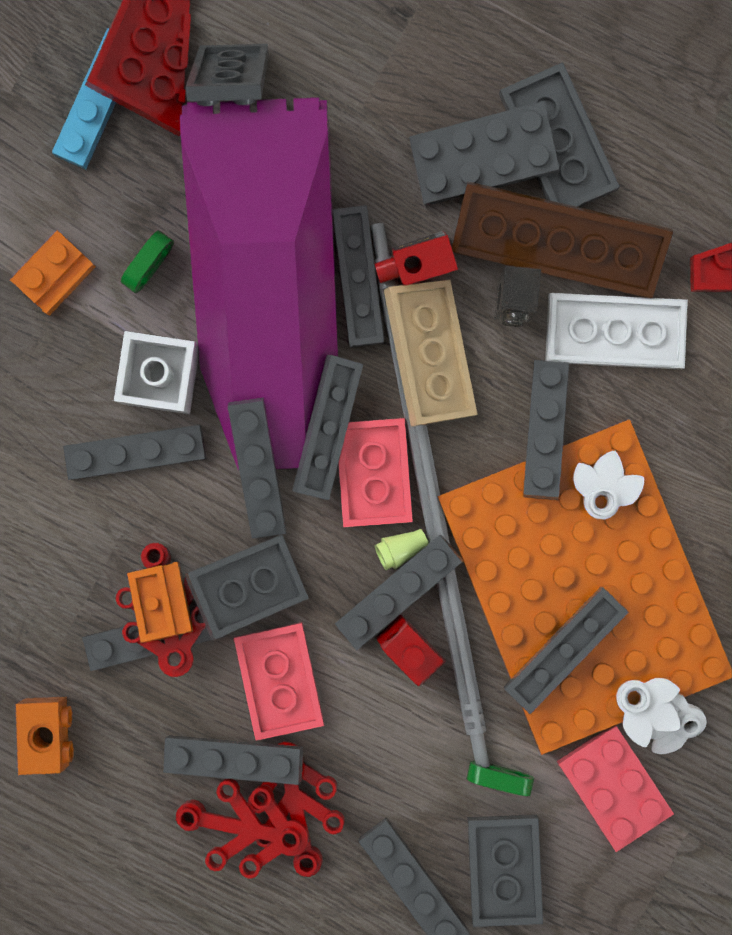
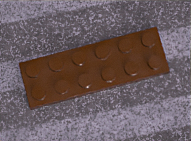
(561, 240)

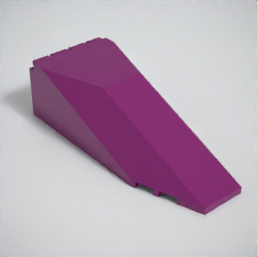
(262, 258)

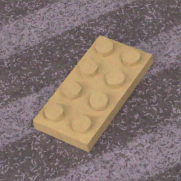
(430, 352)

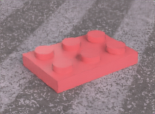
(375, 474)
(279, 681)
(615, 787)

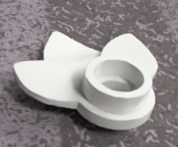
(609, 481)
(652, 710)
(671, 741)

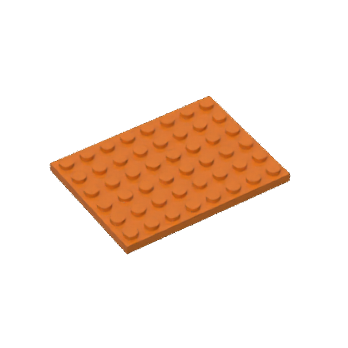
(547, 557)

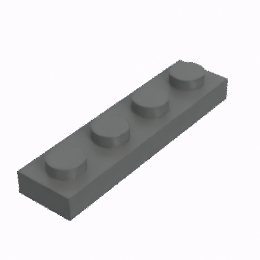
(358, 276)
(327, 427)
(546, 430)
(134, 452)
(257, 467)
(399, 592)
(111, 648)
(565, 649)
(233, 759)
(411, 881)

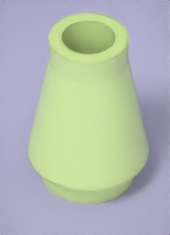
(400, 548)

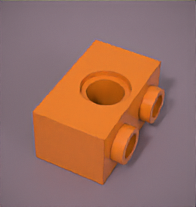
(32, 752)

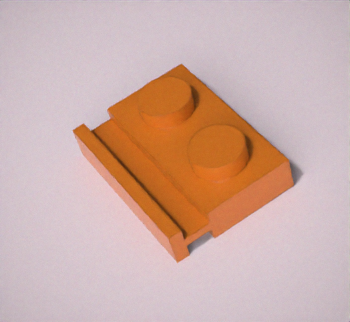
(53, 273)
(160, 602)

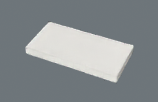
(616, 331)

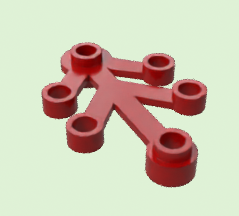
(171, 644)
(296, 802)
(247, 827)

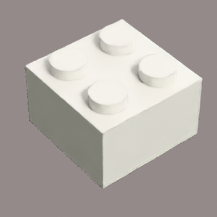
(157, 372)

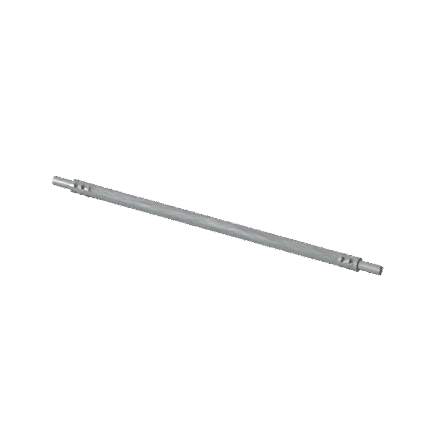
(436, 525)

